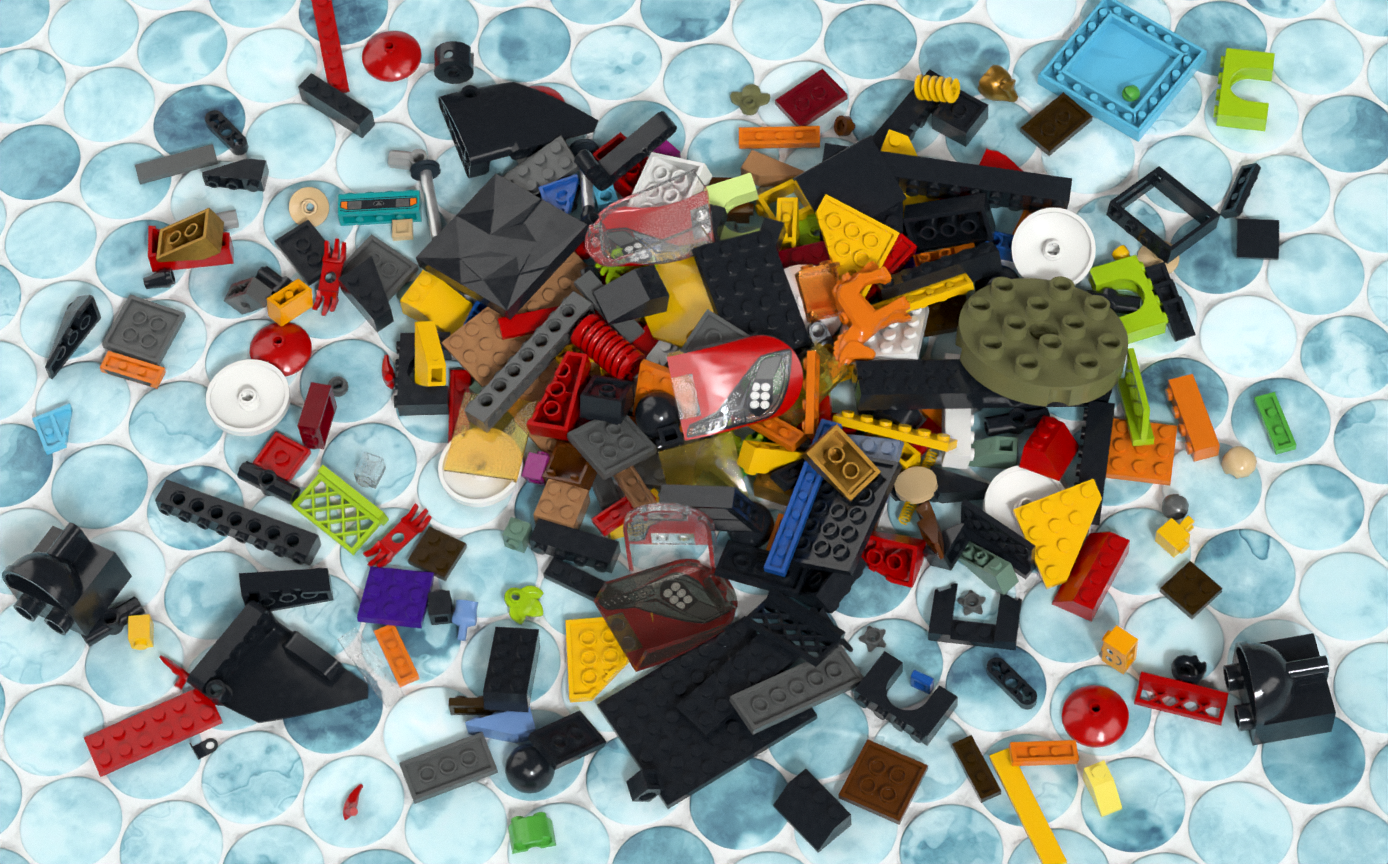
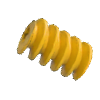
(936, 88)

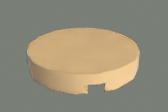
(916, 485)

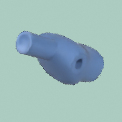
(464, 617)

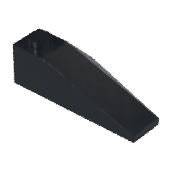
(76, 325)

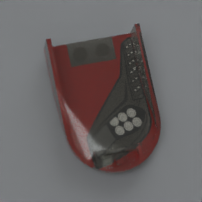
(666, 610)

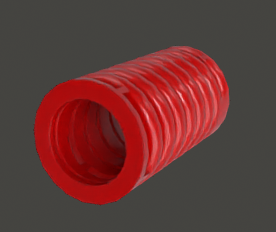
(601, 353)

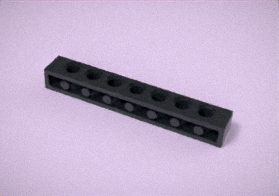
(174, 493)

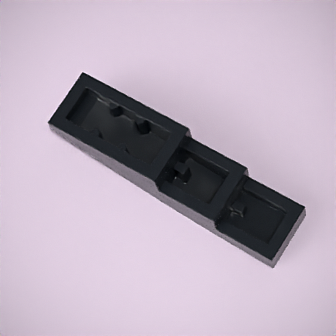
(1171, 303)

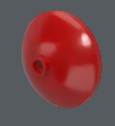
(391, 63)
(288, 355)
(1092, 727)

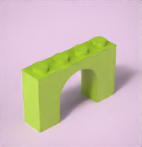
(1238, 66)
(1130, 275)

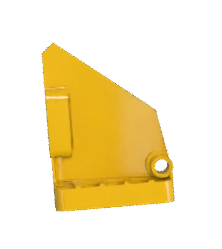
(685, 305)

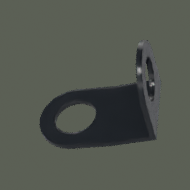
(200, 749)

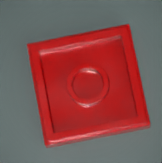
(282, 456)

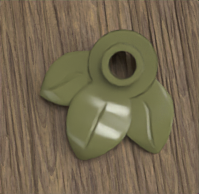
(750, 99)

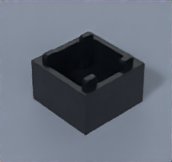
(960, 119)
(607, 399)

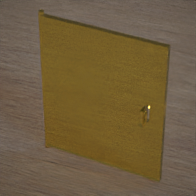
(491, 453)
(704, 463)

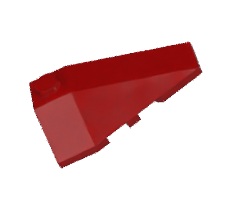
(895, 557)

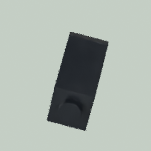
(955, 542)

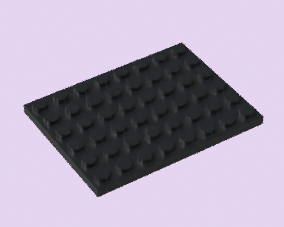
(664, 740)

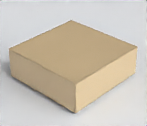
(402, 229)

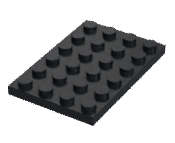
(751, 287)
(841, 528)

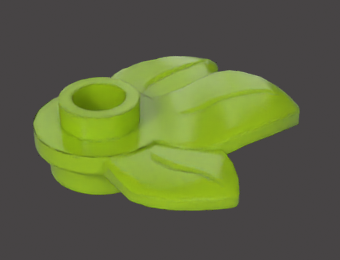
(526, 604)

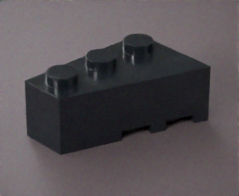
(367, 294)

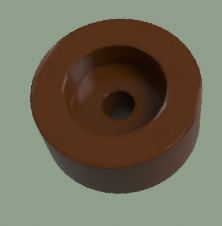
(843, 125)

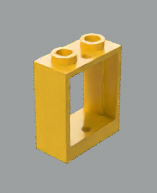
(779, 192)

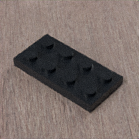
(746, 566)

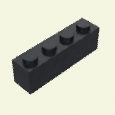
(336, 105)
(575, 546)

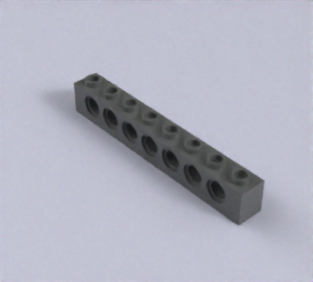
(529, 371)

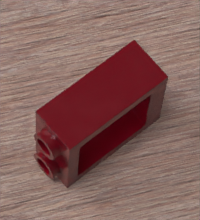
(317, 415)

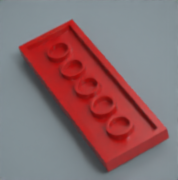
(151, 731)

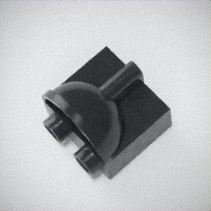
(66, 581)
(1280, 689)

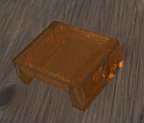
(816, 289)

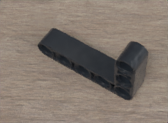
(627, 153)

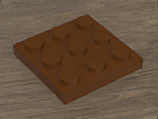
(883, 781)

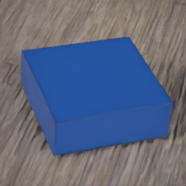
(922, 682)

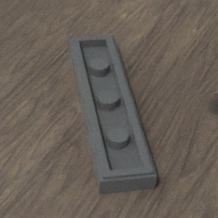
(176, 164)
(587, 285)

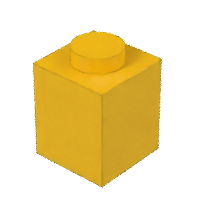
(140, 631)

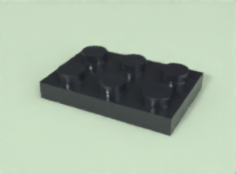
(304, 251)
(567, 740)

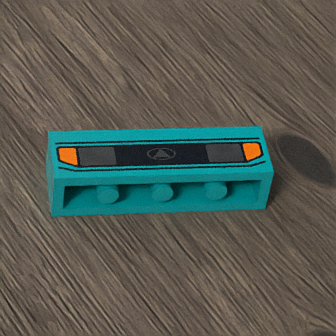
(379, 207)

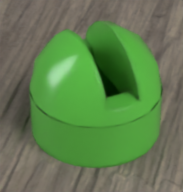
(1130, 91)

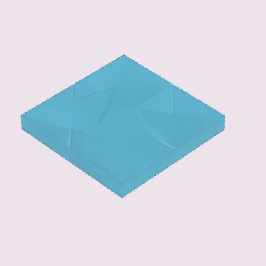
(1120, 50)

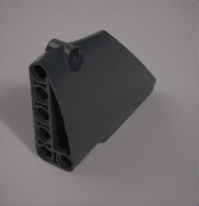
(507, 122)
(272, 671)

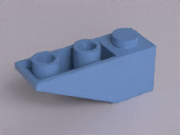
(503, 726)

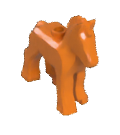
(860, 314)

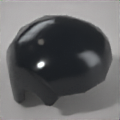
(1188, 669)

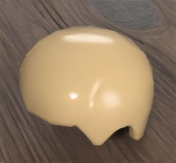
(1239, 462)

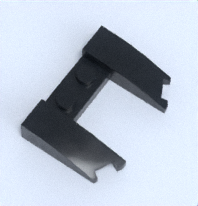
(999, 635)

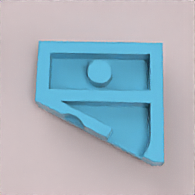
(54, 428)

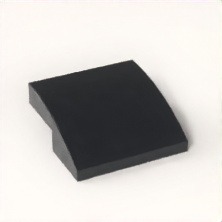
(1257, 239)

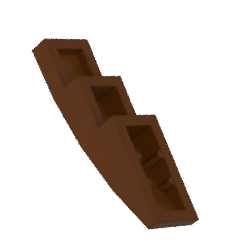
(930, 528)

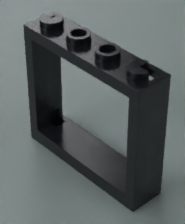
(1180, 196)
(723, 504)

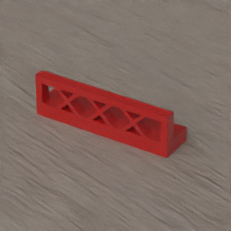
(897, 258)
(1181, 690)

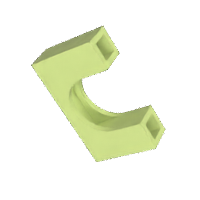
(731, 194)

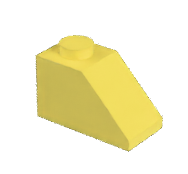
(1102, 788)

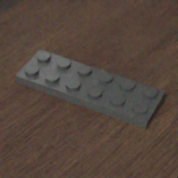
(796, 691)

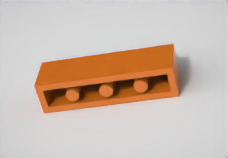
(1192, 417)

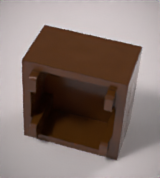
(569, 467)

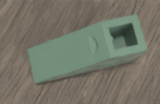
(995, 452)
(989, 568)

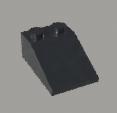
(633, 296)

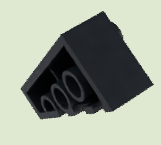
(286, 588)

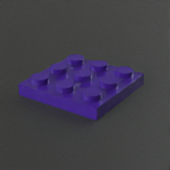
(395, 597)

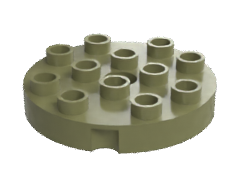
(1042, 341)

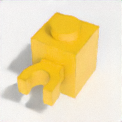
(1175, 536)

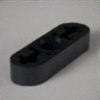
(225, 124)
(1010, 673)

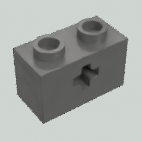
(248, 295)

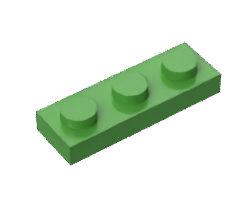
(1275, 423)

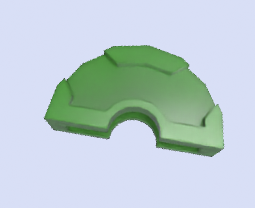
(531, 832)

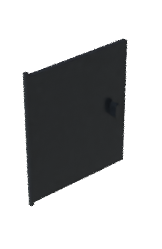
(855, 178)

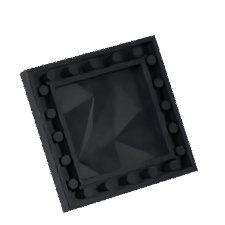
(502, 246)

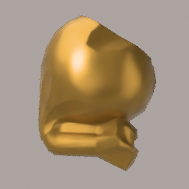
(998, 85)

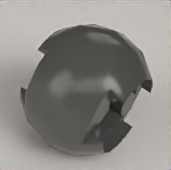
(1175, 506)

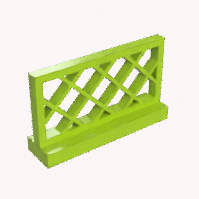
(1135, 402)
(354, 500)

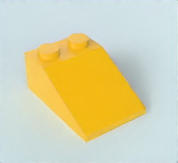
(435, 301)

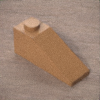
(768, 171)

